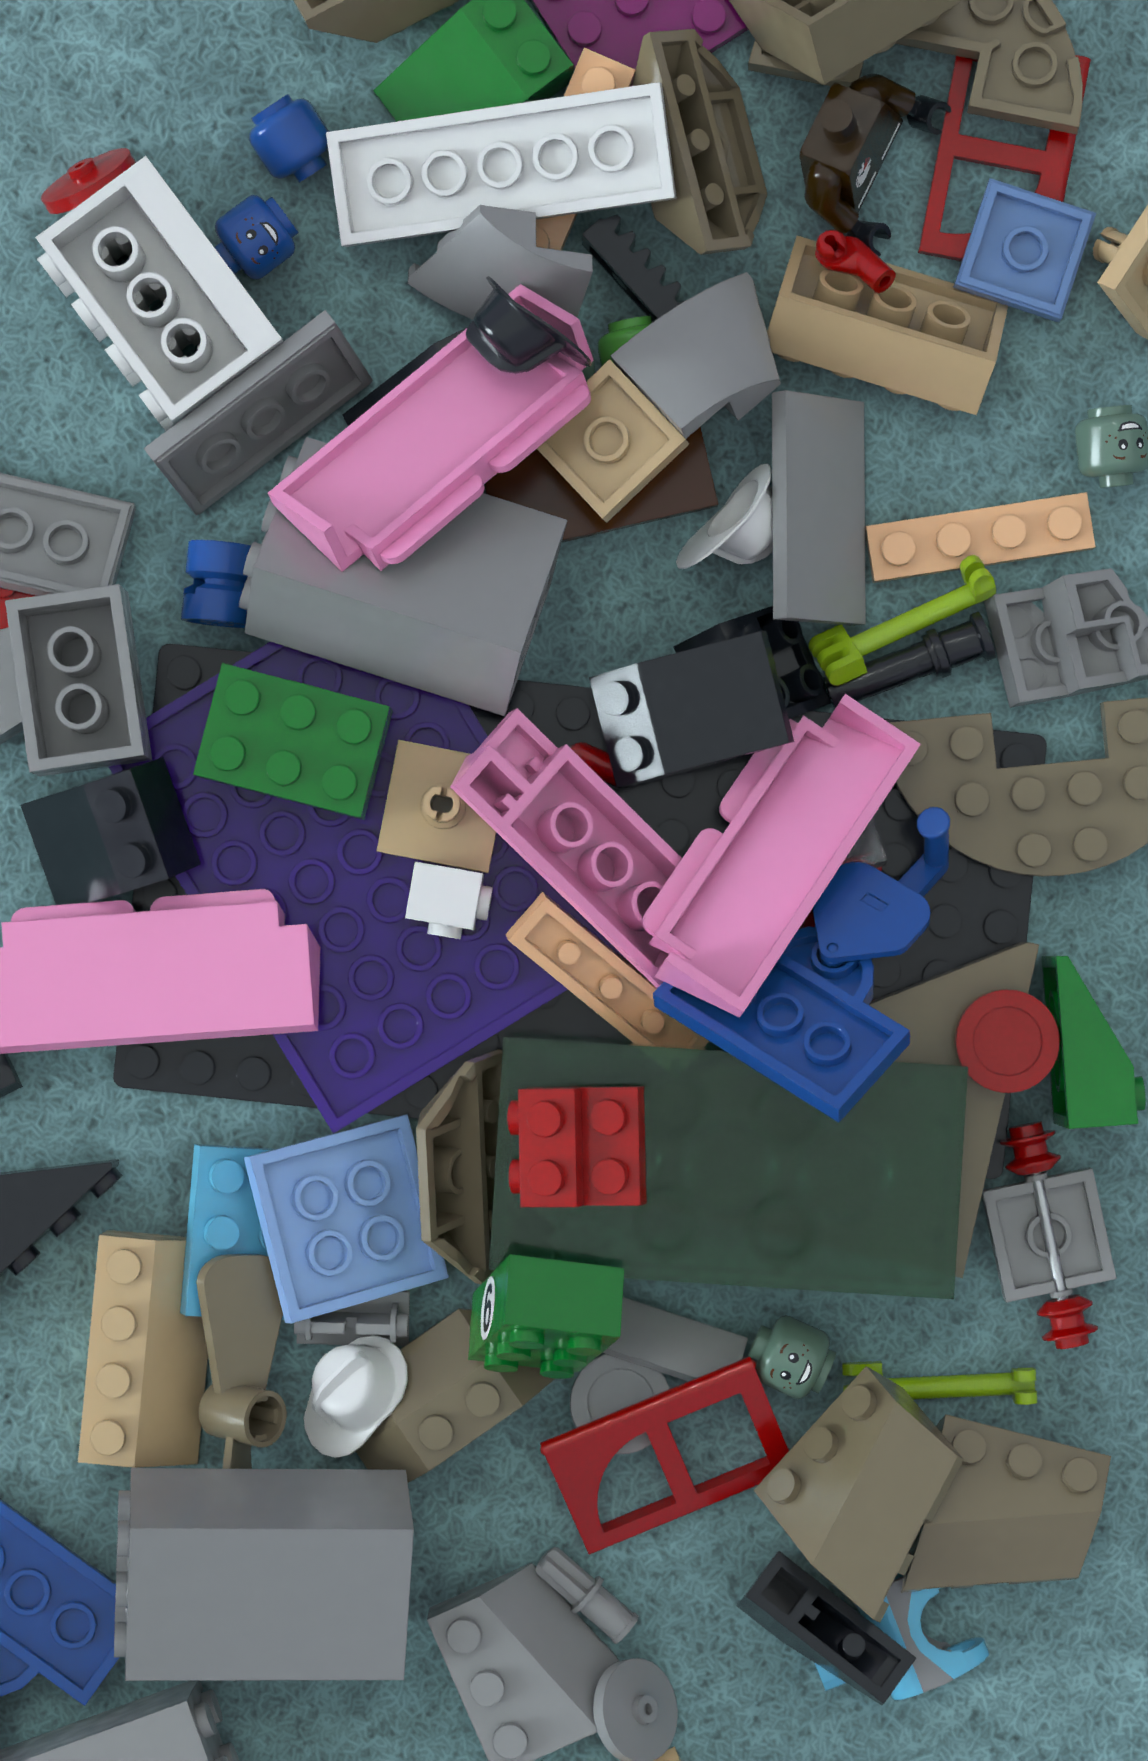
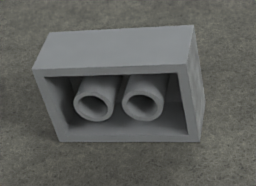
(78, 680)

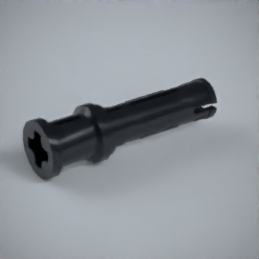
(934, 654)

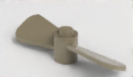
(241, 1334)

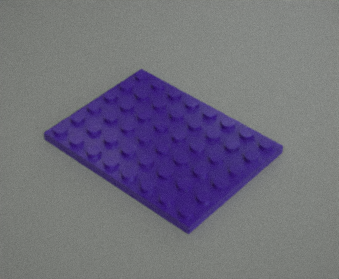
(388, 991)

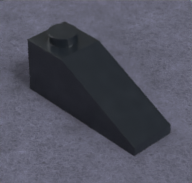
(825, 1629)

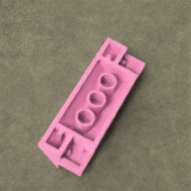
(571, 832)

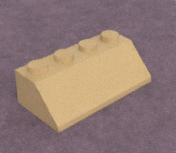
(909, 339)
(142, 1357)

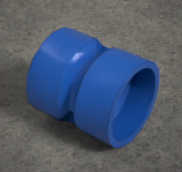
(216, 583)

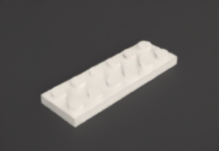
(521, 156)

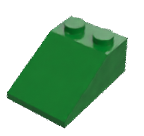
(478, 60)
(1092, 1073)

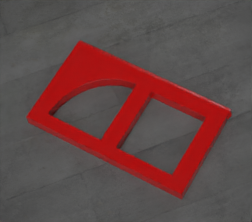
(1051, 165)
(583, 1453)

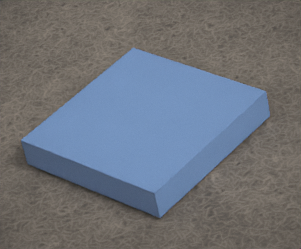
(1024, 250)

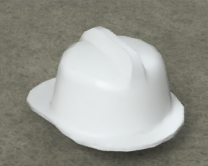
(740, 528)
(354, 1394)

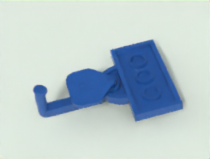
(813, 1017)
(52, 1612)

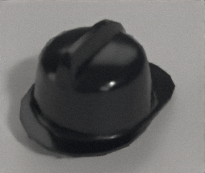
(515, 337)

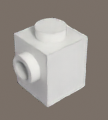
(447, 899)

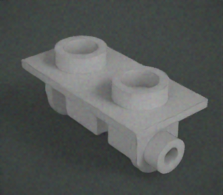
(379, 1317)

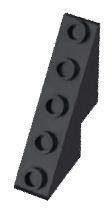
(44, 1202)

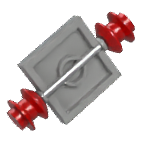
(1048, 1235)

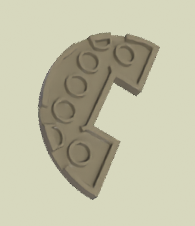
(1022, 53)
(1033, 816)

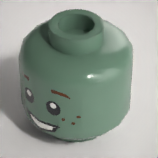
(1112, 445)
(792, 1357)

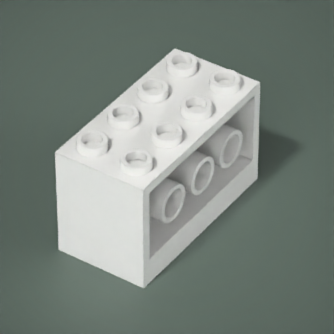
(168, 263)

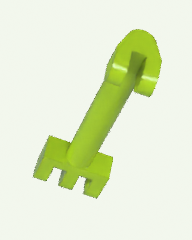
(843, 655)
(1018, 1383)

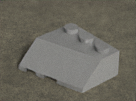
(521, 1664)

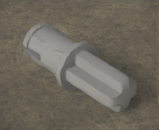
(586, 1594)

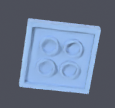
(343, 1218)

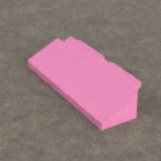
(432, 447)
(789, 831)
(155, 975)

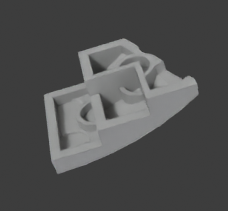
(503, 247)
(704, 356)
(1078, 645)

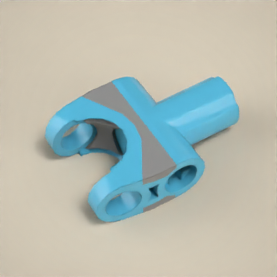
(935, 1660)

